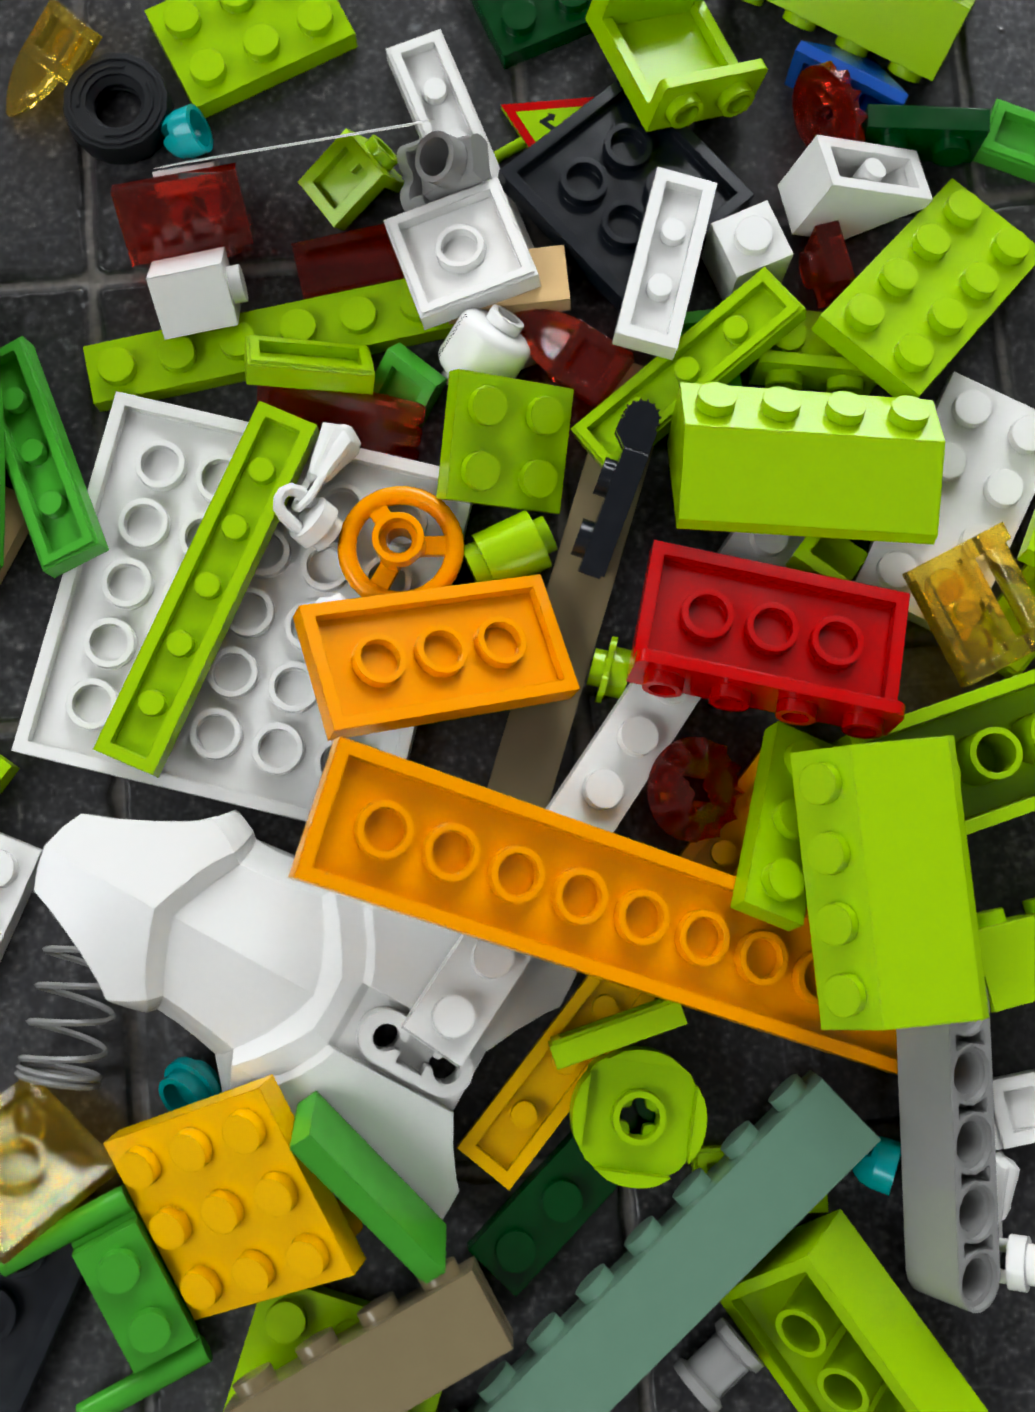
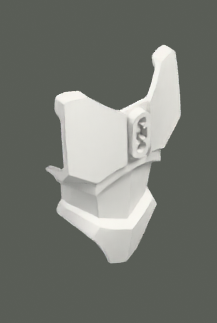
(276, 975)

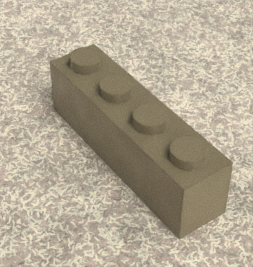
(393, 1355)

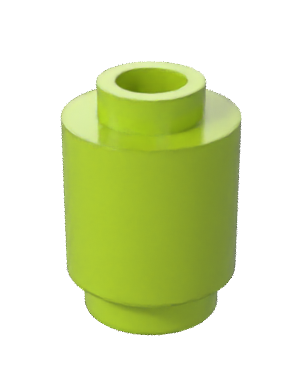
(510, 549)

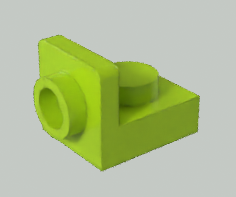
(350, 177)

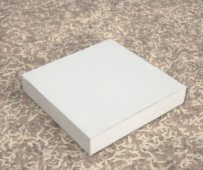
(462, 253)

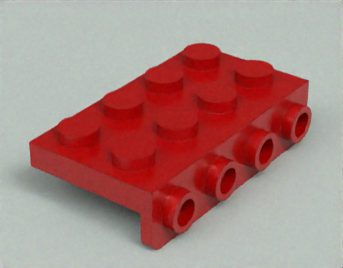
(770, 640)

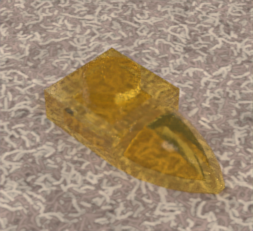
(49, 56)

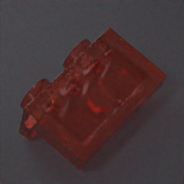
(183, 214)

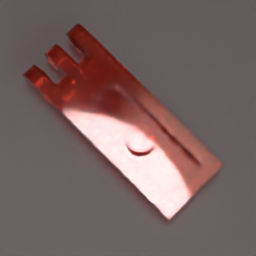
(379, 420)

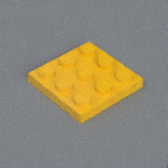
(233, 1201)

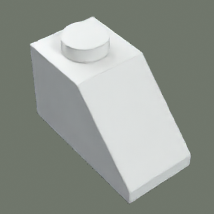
(852, 184)

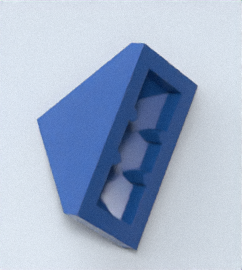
(864, 72)

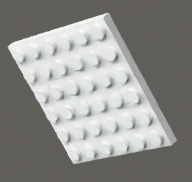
(256, 719)

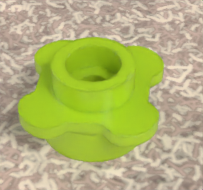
(609, 670)

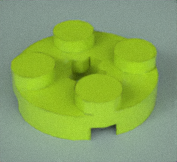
(661, 1146)

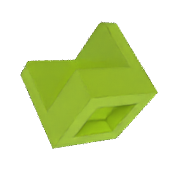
(828, 557)

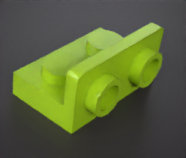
(809, 363)

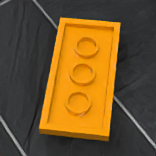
(433, 655)

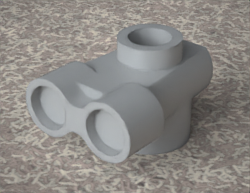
(441, 167)

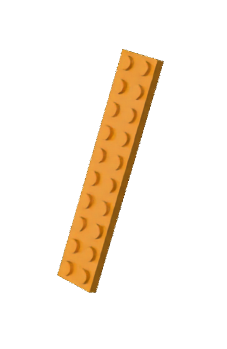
(562, 895)

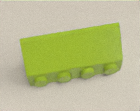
(905, 32)
(806, 463)
(889, 885)
(842, 1328)

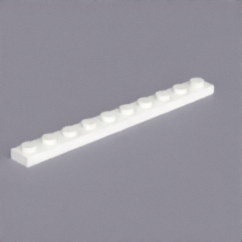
(597, 792)

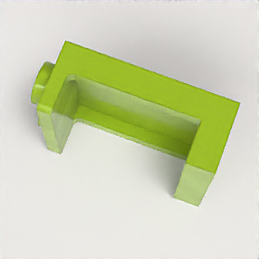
(673, 61)

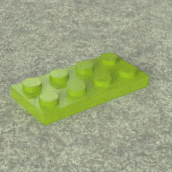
(927, 292)

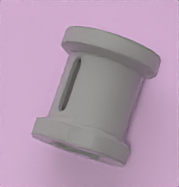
(717, 1366)

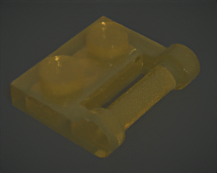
(965, 611)

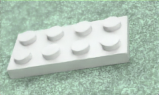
(983, 482)

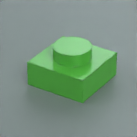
(408, 378)

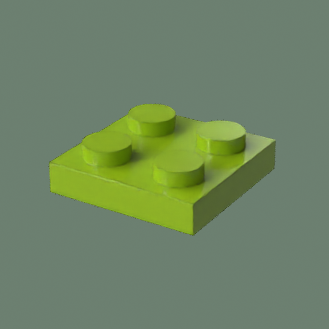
(504, 442)

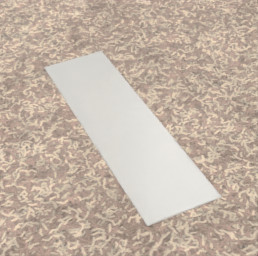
(296, 143)

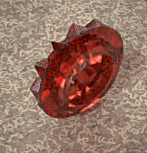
(816, 92)
(672, 796)

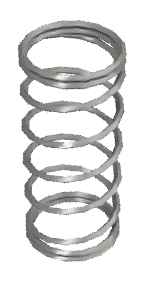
(50, 1070)

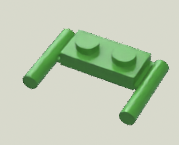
(131, 1293)

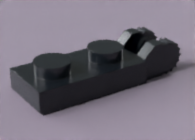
(617, 486)

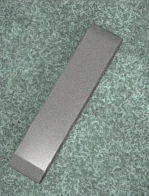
(949, 1162)

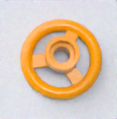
(399, 524)

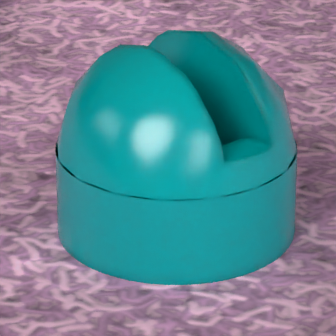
(187, 133)
(879, 1166)

